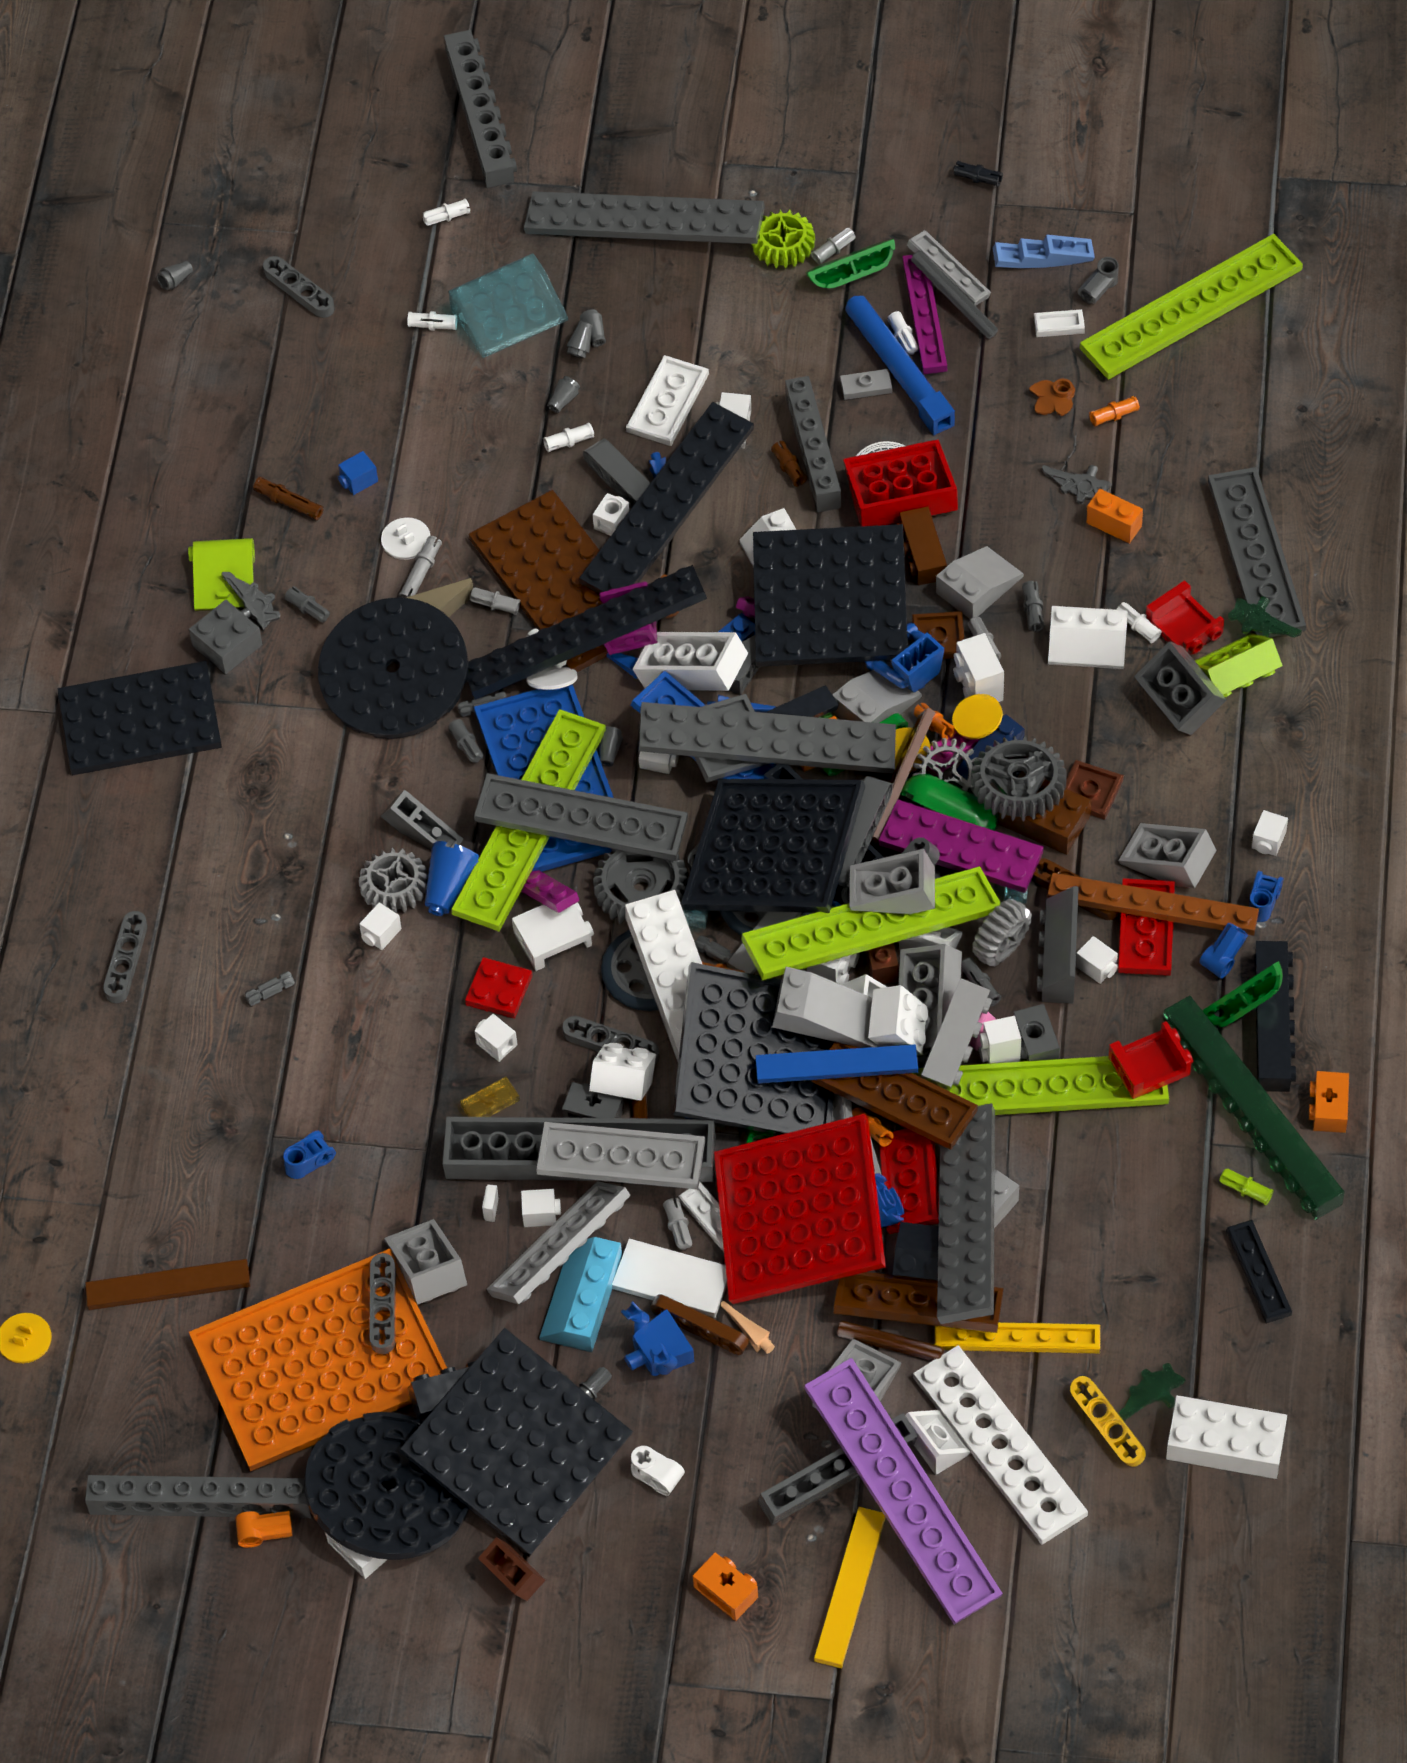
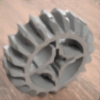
(958, 753)
(384, 873)
(1001, 932)

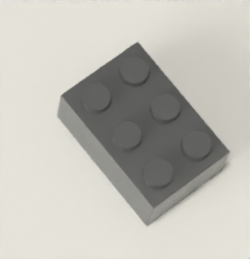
(1180, 688)

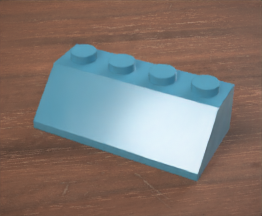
(582, 1295)

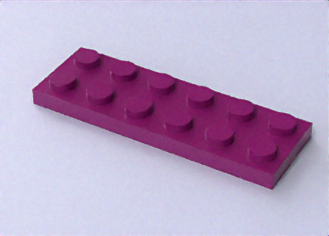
(964, 845)

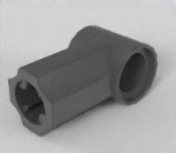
(1099, 280)

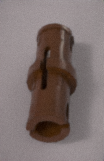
(789, 463)

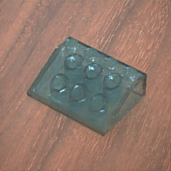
(507, 305)

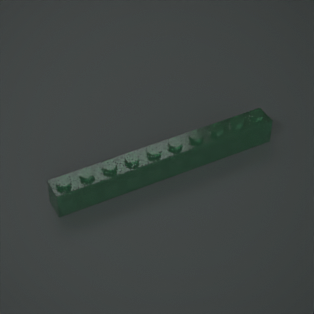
(1254, 1110)

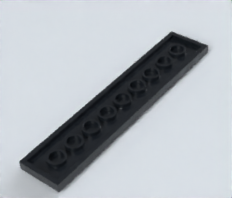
(668, 500)
(584, 631)

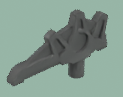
(1080, 485)
(256, 603)

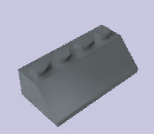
(1059, 947)

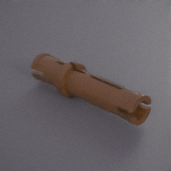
(279, 493)

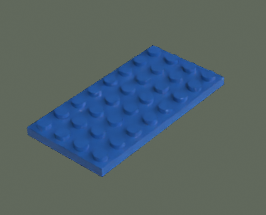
(512, 736)

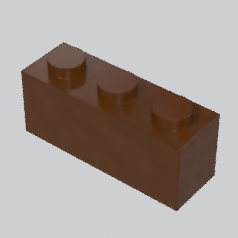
(922, 545)

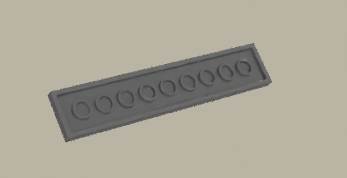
(644, 217)
(767, 737)
(967, 1222)

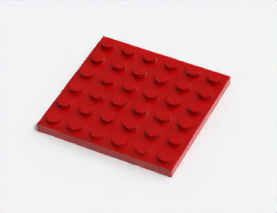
(799, 1209)

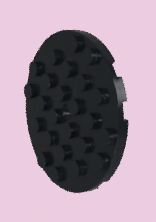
(400, 702)
(354, 1507)

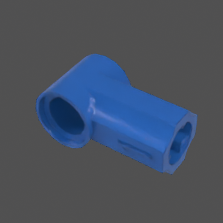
(1220, 956)

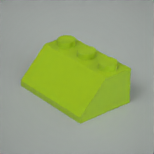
(1240, 663)

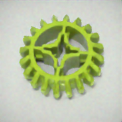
(797, 237)

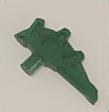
(1257, 619)
(1152, 1388)

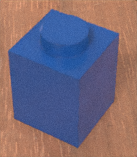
(357, 473)

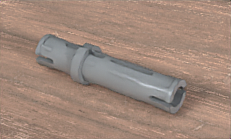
(424, 561)

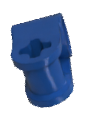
(1265, 893)
(312, 1153)

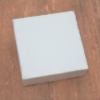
(490, 1203)

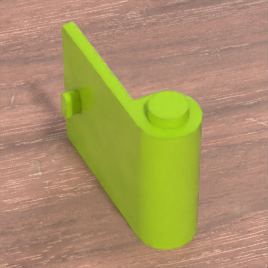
(212, 559)

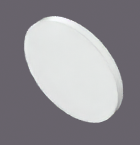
(404, 538)
(552, 678)

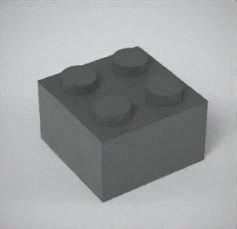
(225, 636)

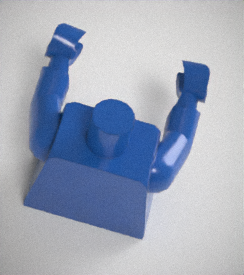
(915, 664)
(657, 1342)

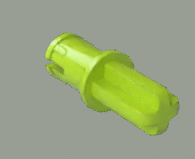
(1246, 1186)

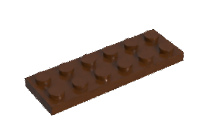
(908, 1102)
(903, 1301)

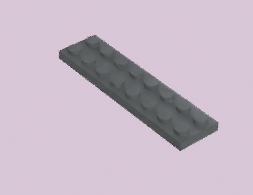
(1255, 544)
(581, 817)

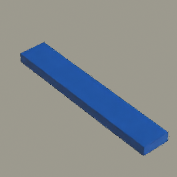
(836, 1063)

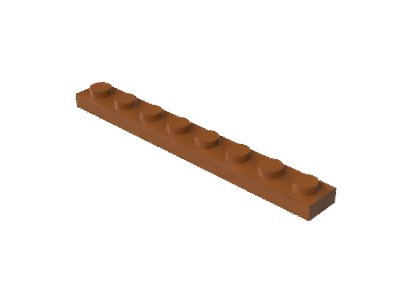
(1156, 904)

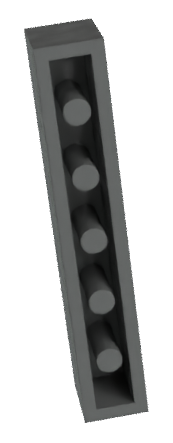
(818, 1479)

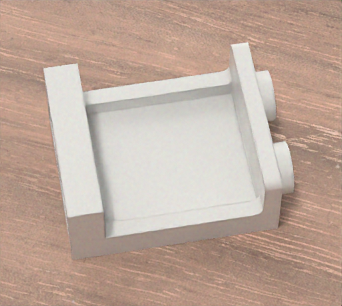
(546, 932)

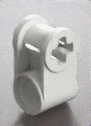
(655, 1469)

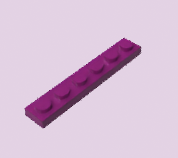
(925, 318)

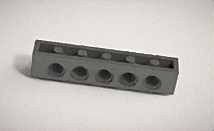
(813, 444)

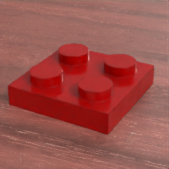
(498, 987)

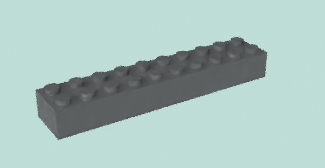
(511, 1145)

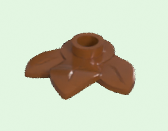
(1052, 398)

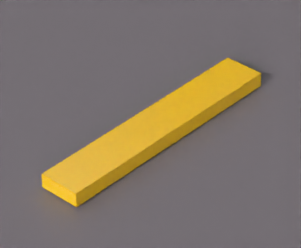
(1024, 1338)
(850, 1587)

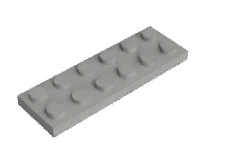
(621, 1155)
(558, 1242)

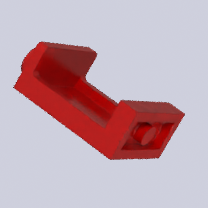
(1184, 619)
(1151, 1061)

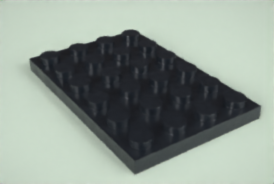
(139, 718)

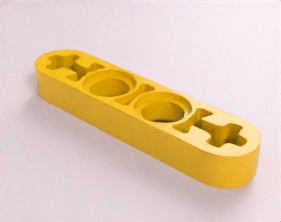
(1110, 1419)

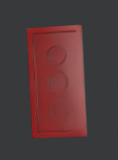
(1146, 941)
(912, 1172)

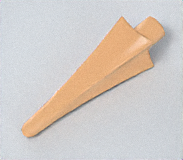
(757, 1335)

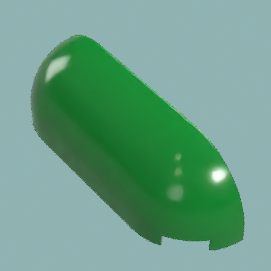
(852, 265)
(948, 800)
(1246, 996)

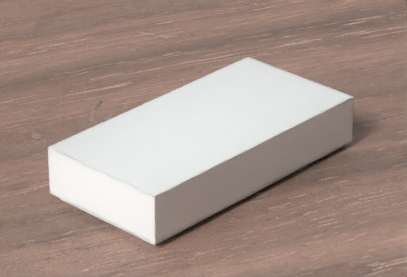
(1059, 323)

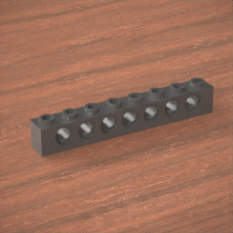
(479, 108)
(194, 1496)

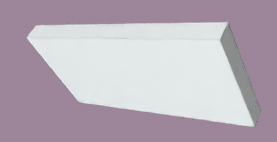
(667, 400)
(684, 1278)

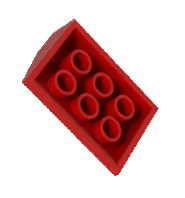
(900, 482)

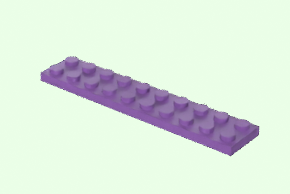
(903, 1491)

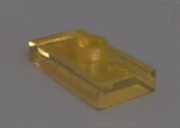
(490, 1099)

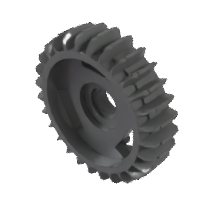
(1019, 794)
(623, 873)

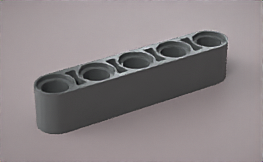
(616, 471)
(872, 806)

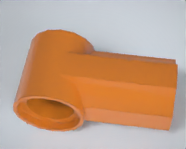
(255, 1528)

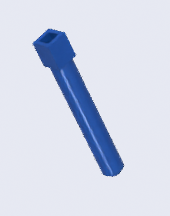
(932, 405)

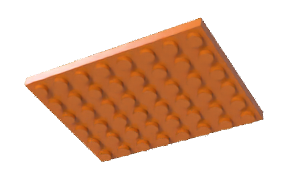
(309, 1363)

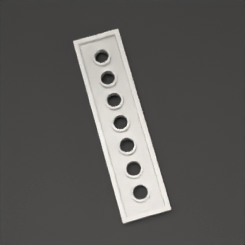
(993, 1460)

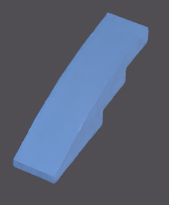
(1047, 253)

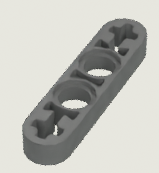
(296, 288)
(128, 957)
(612, 1036)
(380, 1303)

